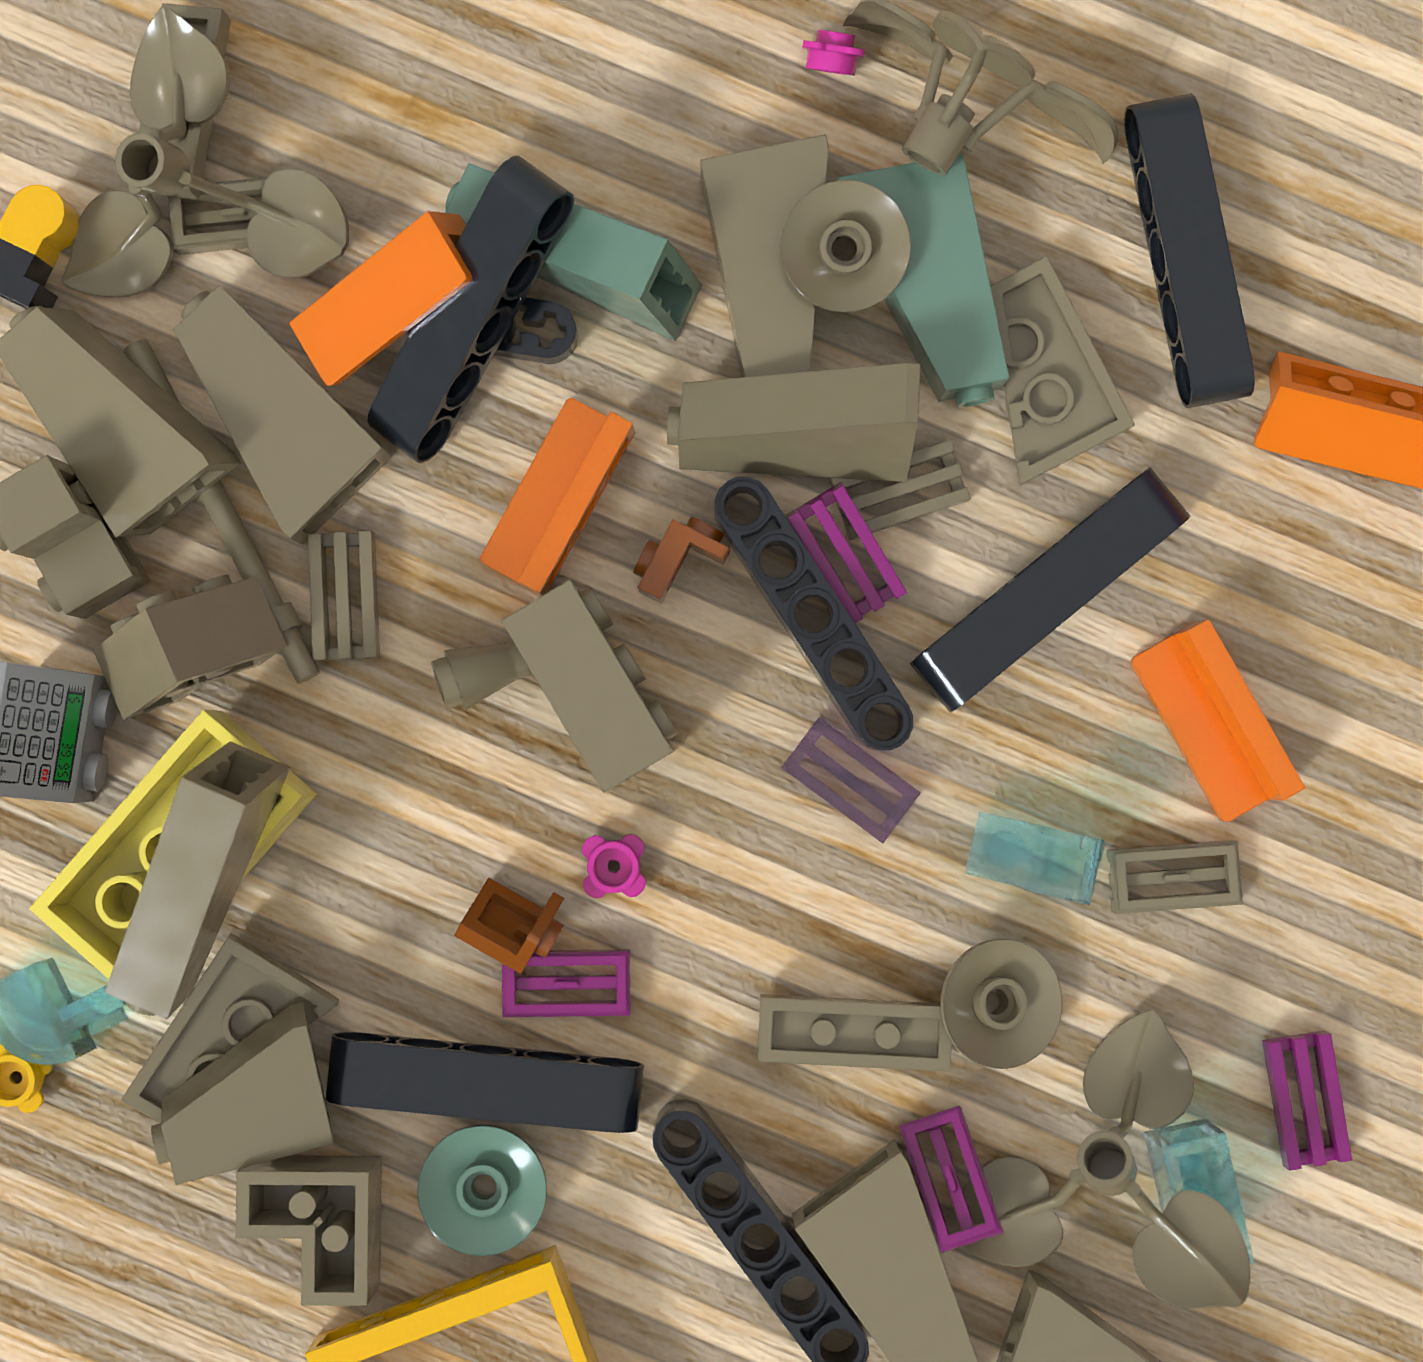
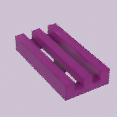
(874, 598)
(621, 982)
(1316, 1153)
(970, 1233)

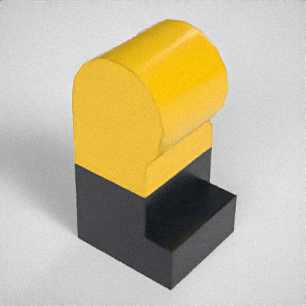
(31, 238)

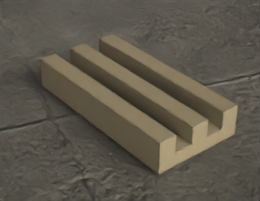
(212, 240)
(950, 472)
(319, 595)
(1120, 880)

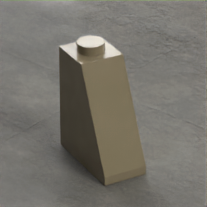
(247, 1104)

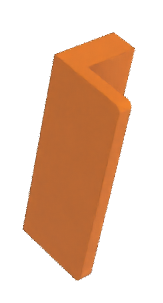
(384, 297)
(1344, 419)
(557, 495)
(1215, 721)

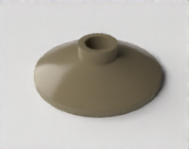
(866, 219)
(1027, 1007)

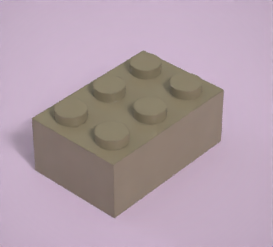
(591, 683)

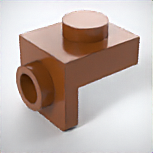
(661, 562)
(510, 925)

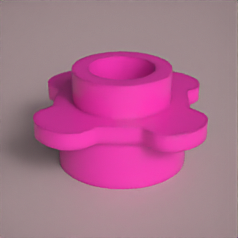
(833, 53)
(601, 879)

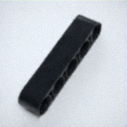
(1189, 251)
(454, 344)
(809, 582)
(1050, 590)
(484, 1082)
(751, 1205)

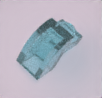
(1036, 857)
(45, 1022)

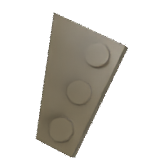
(1056, 383)
(227, 1004)

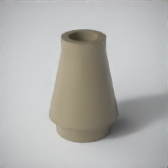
(477, 672)

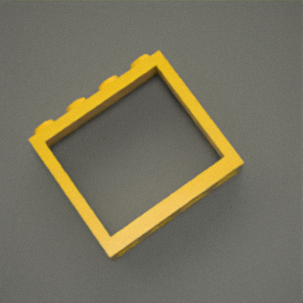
(458, 1304)

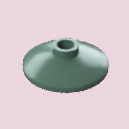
(475, 1221)

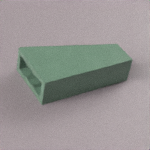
(606, 262)
(946, 291)

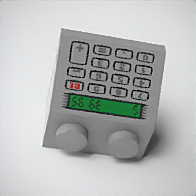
(53, 733)

